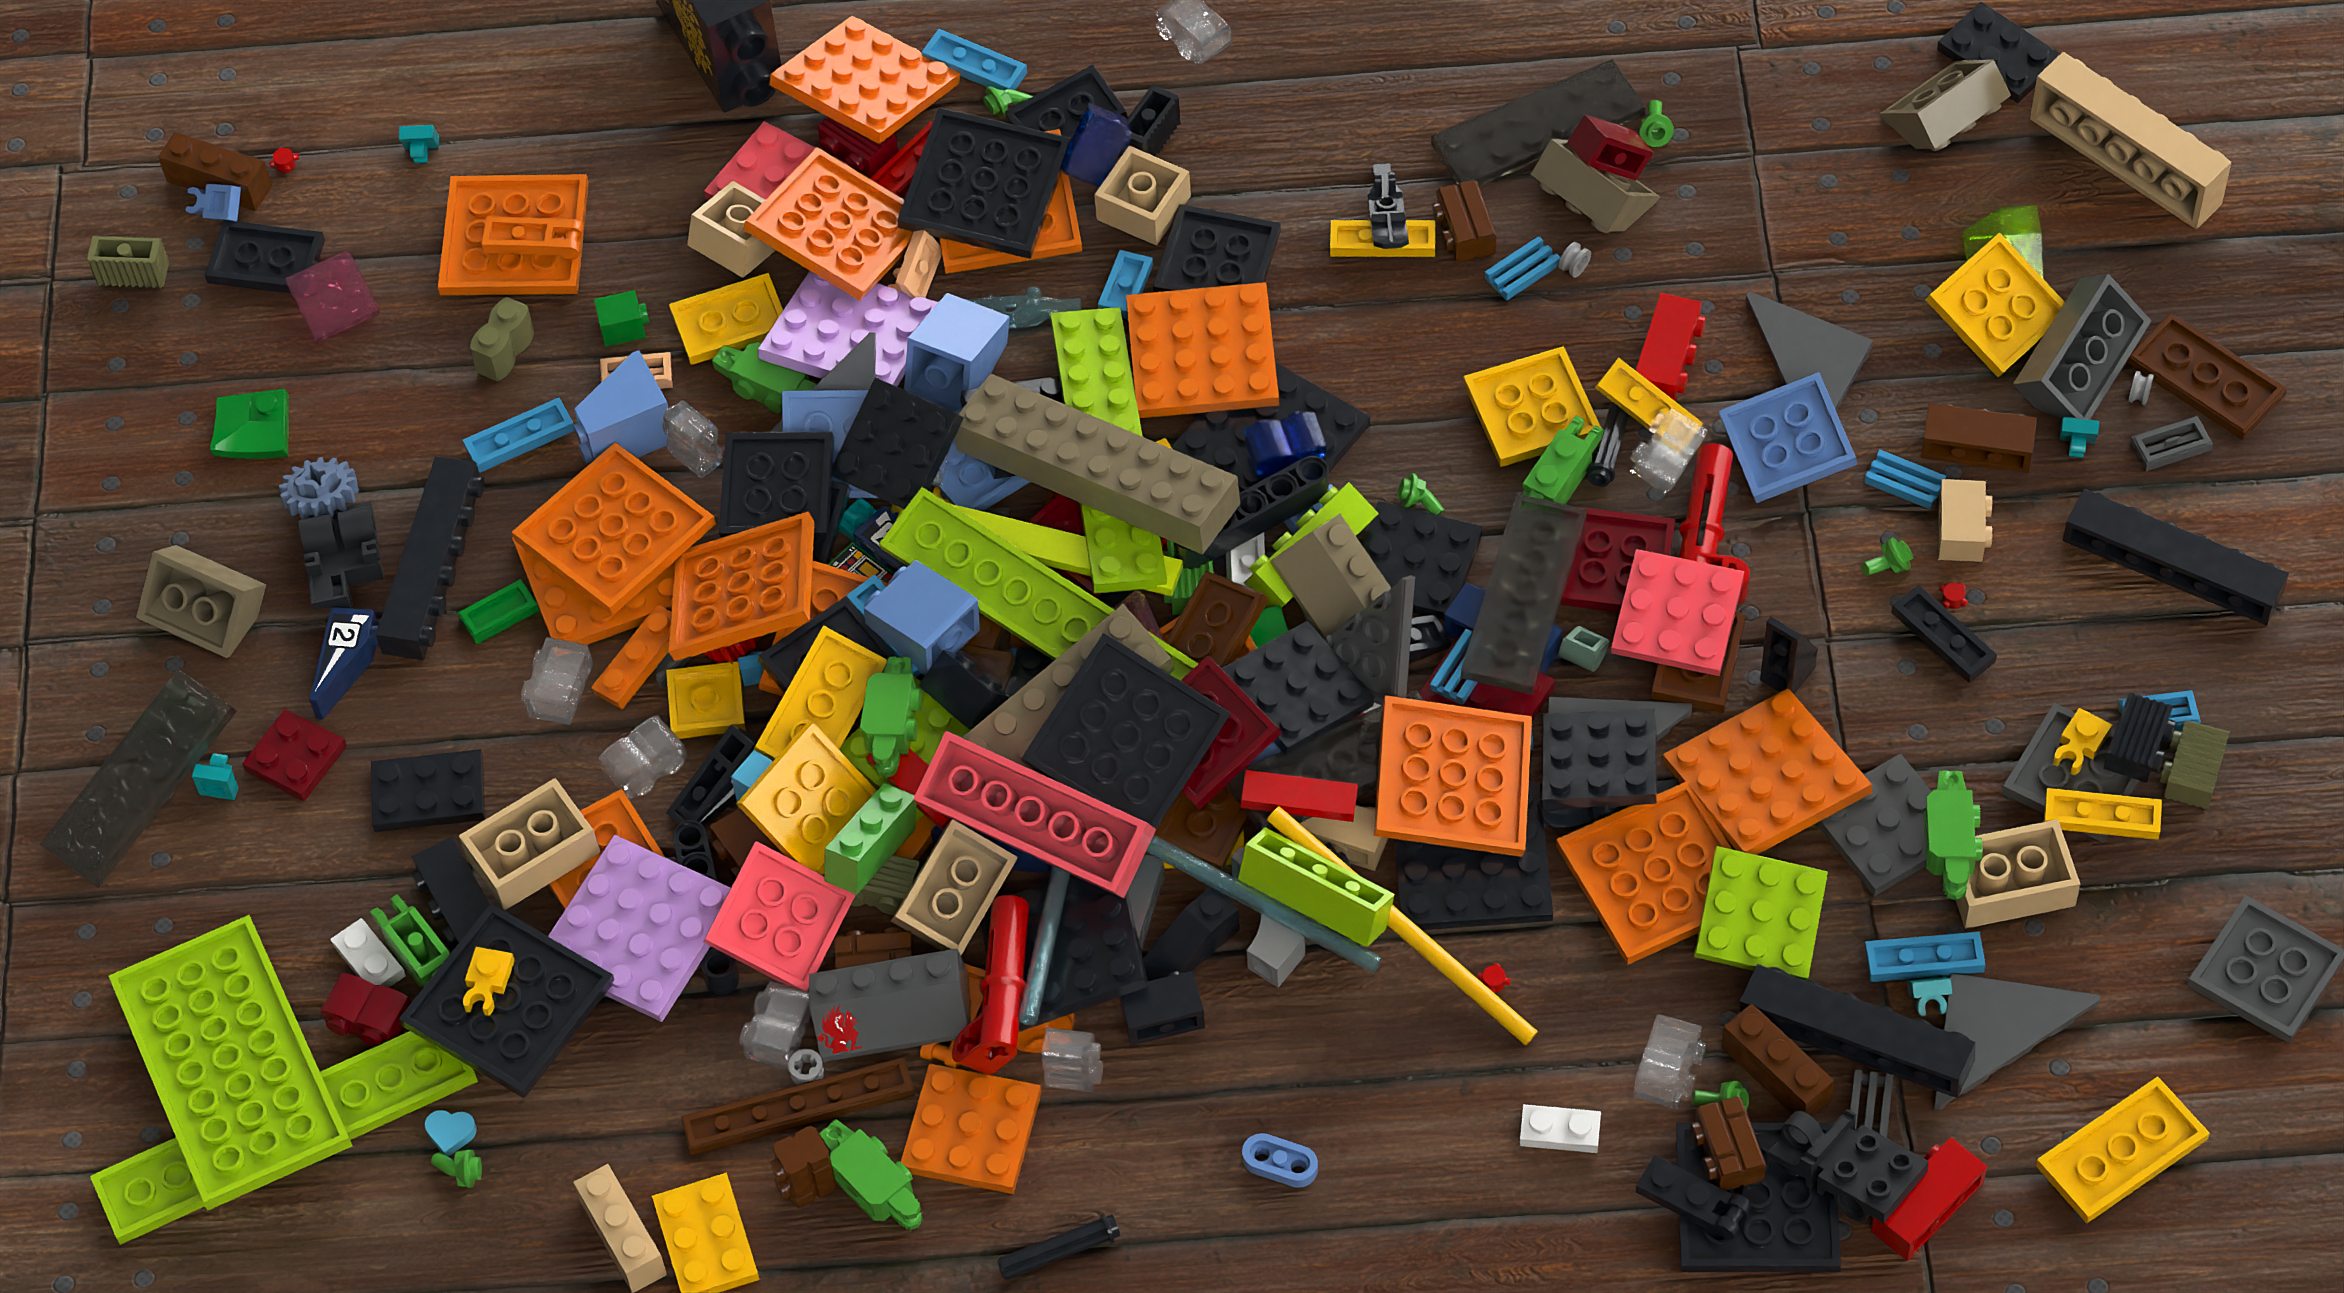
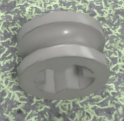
(1575, 259)
(2141, 388)
(796, 1064)

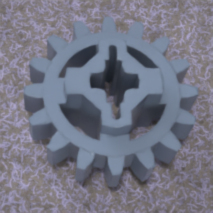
(318, 488)

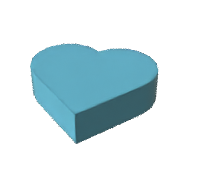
(450, 1131)

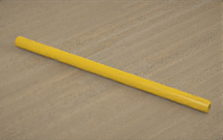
(1418, 939)

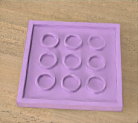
(827, 323)
(641, 924)

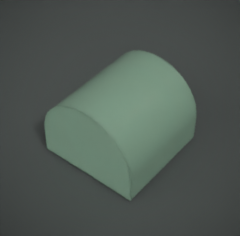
(1584, 648)

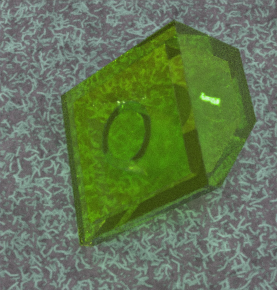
(2017, 225)

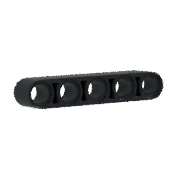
(1269, 508)
(700, 860)

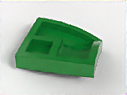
(252, 425)

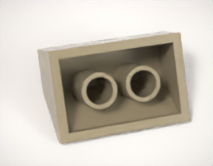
(1948, 103)
(1604, 197)
(1330, 575)
(199, 599)

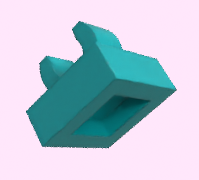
(418, 140)
(2078, 433)
(855, 517)
(216, 779)
(1929, 989)

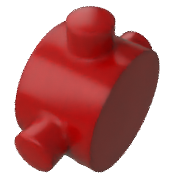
(284, 160)
(1953, 595)
(1494, 978)

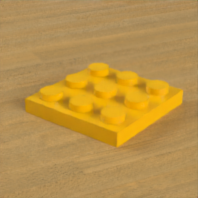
(1997, 304)
(1528, 403)
(806, 797)

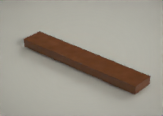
(797, 1105)

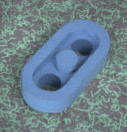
(1282, 1159)

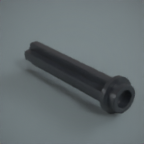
(1601, 470)
(1059, 1247)

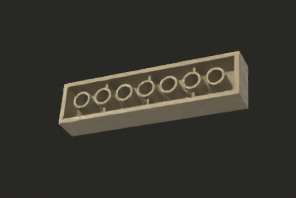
(1097, 463)

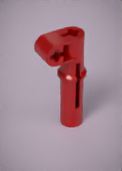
(1712, 476)
(993, 1036)

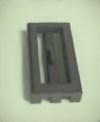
(2174, 448)
(1873, 1081)

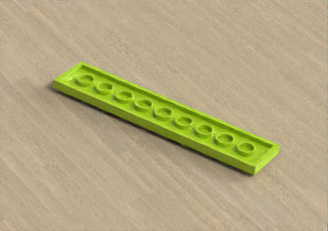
(1099, 382)
(1005, 580)
(366, 1093)

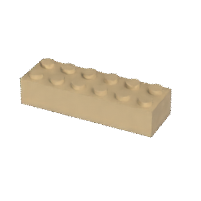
(2130, 140)

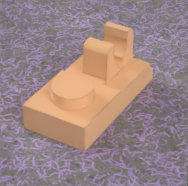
(918, 265)

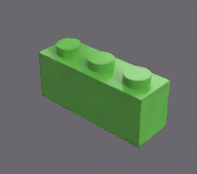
(870, 838)

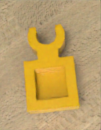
(2082, 737)
(487, 974)

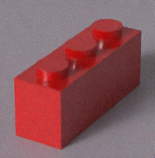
(1671, 343)
(1950, 1181)

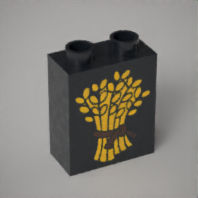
(729, 45)

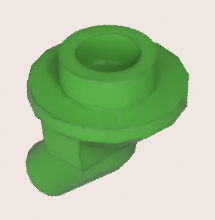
(998, 100)
(1656, 128)
(1414, 490)
(1896, 555)
(1728, 1090)
(464, 1166)

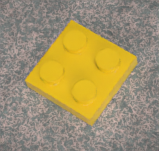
(705, 699)

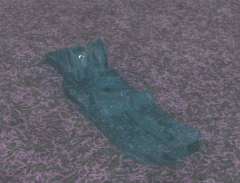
(1030, 308)

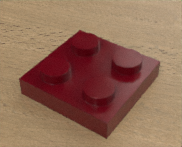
(294, 754)

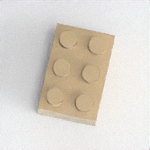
(529, 844)
(2020, 875)
(954, 888)

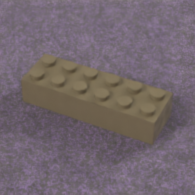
(1019, 719)

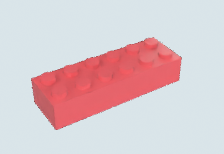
(1034, 814)

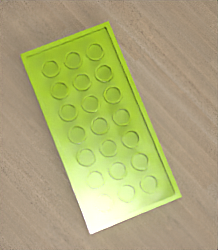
(229, 1062)

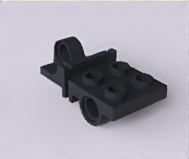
(340, 554)
(1857, 1166)

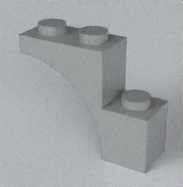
(1275, 947)

